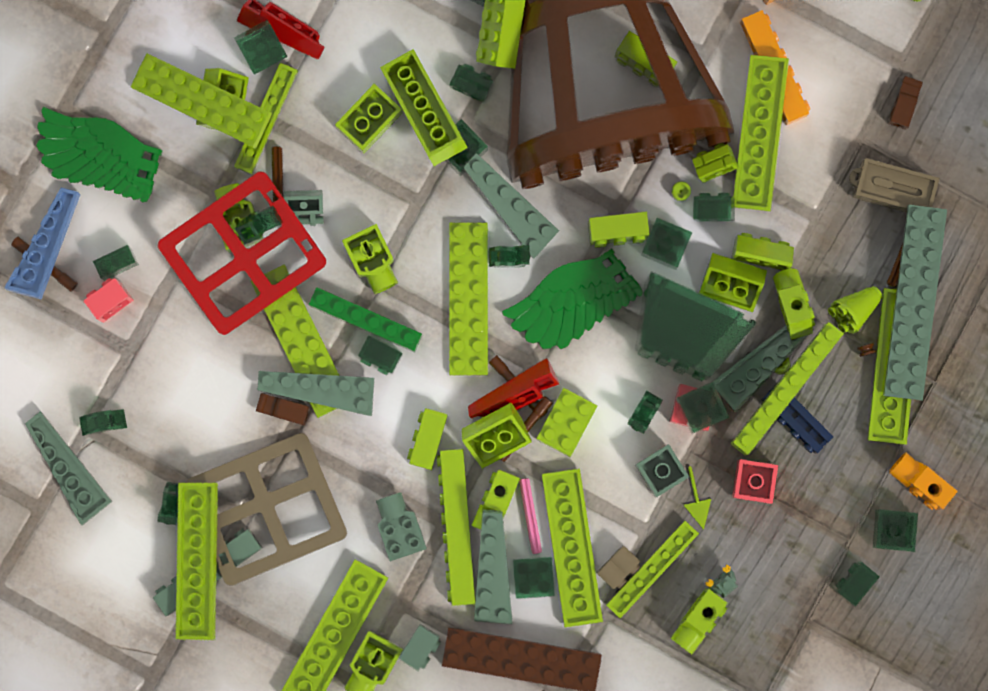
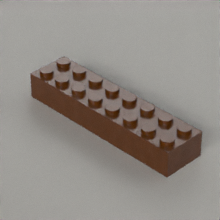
(521, 660)

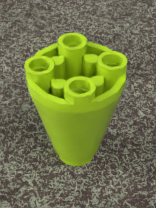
(855, 309)

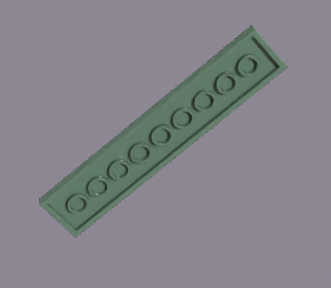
(915, 302)

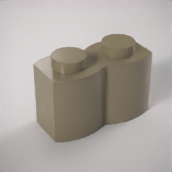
(618, 567)

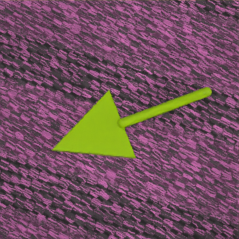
(698, 509)

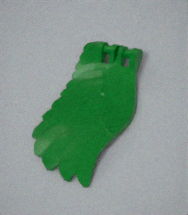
(97, 154)
(573, 300)

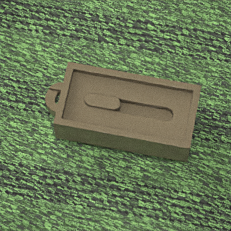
(892, 185)

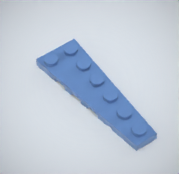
(38, 261)

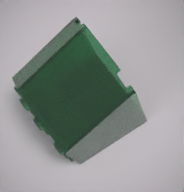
(687, 328)

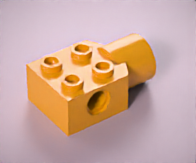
(918, 478)

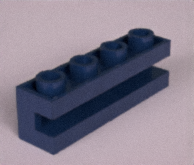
(803, 426)

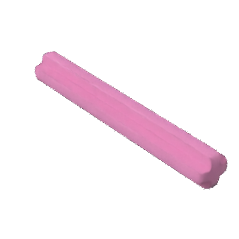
(530, 516)

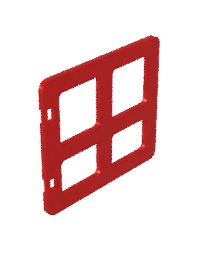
(244, 258)

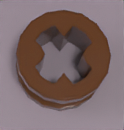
(866, 349)

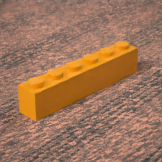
(764, 43)

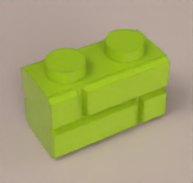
(715, 162)

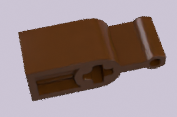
(905, 103)
(282, 409)

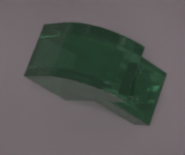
(257, 223)
(509, 256)
(644, 412)
(102, 421)
(169, 510)

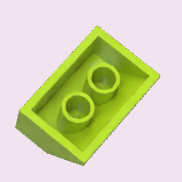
(228, 81)
(763, 252)
(733, 282)
(496, 435)

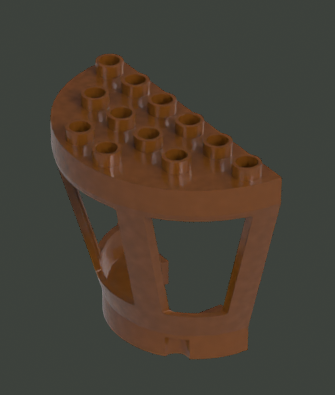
(617, 135)

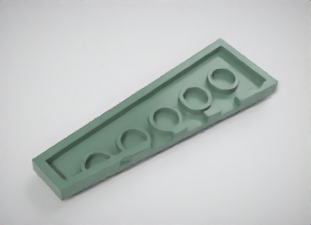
(76, 482)
(493, 588)

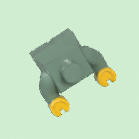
(725, 583)

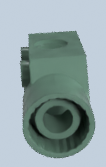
(399, 528)

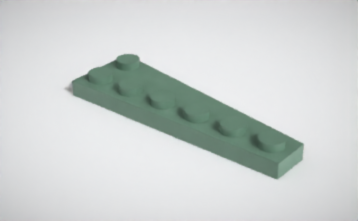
(519, 215)
(754, 369)
(338, 392)

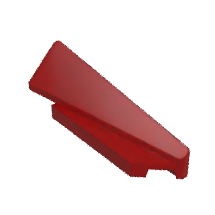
(286, 27)
(519, 391)

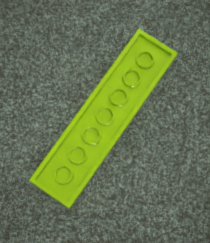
(201, 100)
(760, 132)
(468, 299)
(298, 334)
(887, 414)
(572, 548)
(196, 561)
(337, 629)

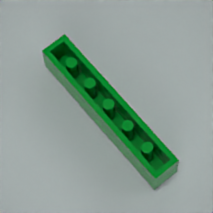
(365, 319)

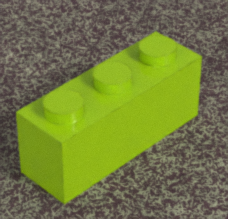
(427, 438)

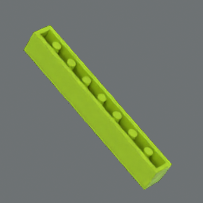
(786, 388)
(457, 527)

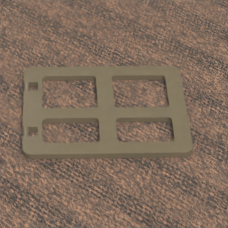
(265, 503)

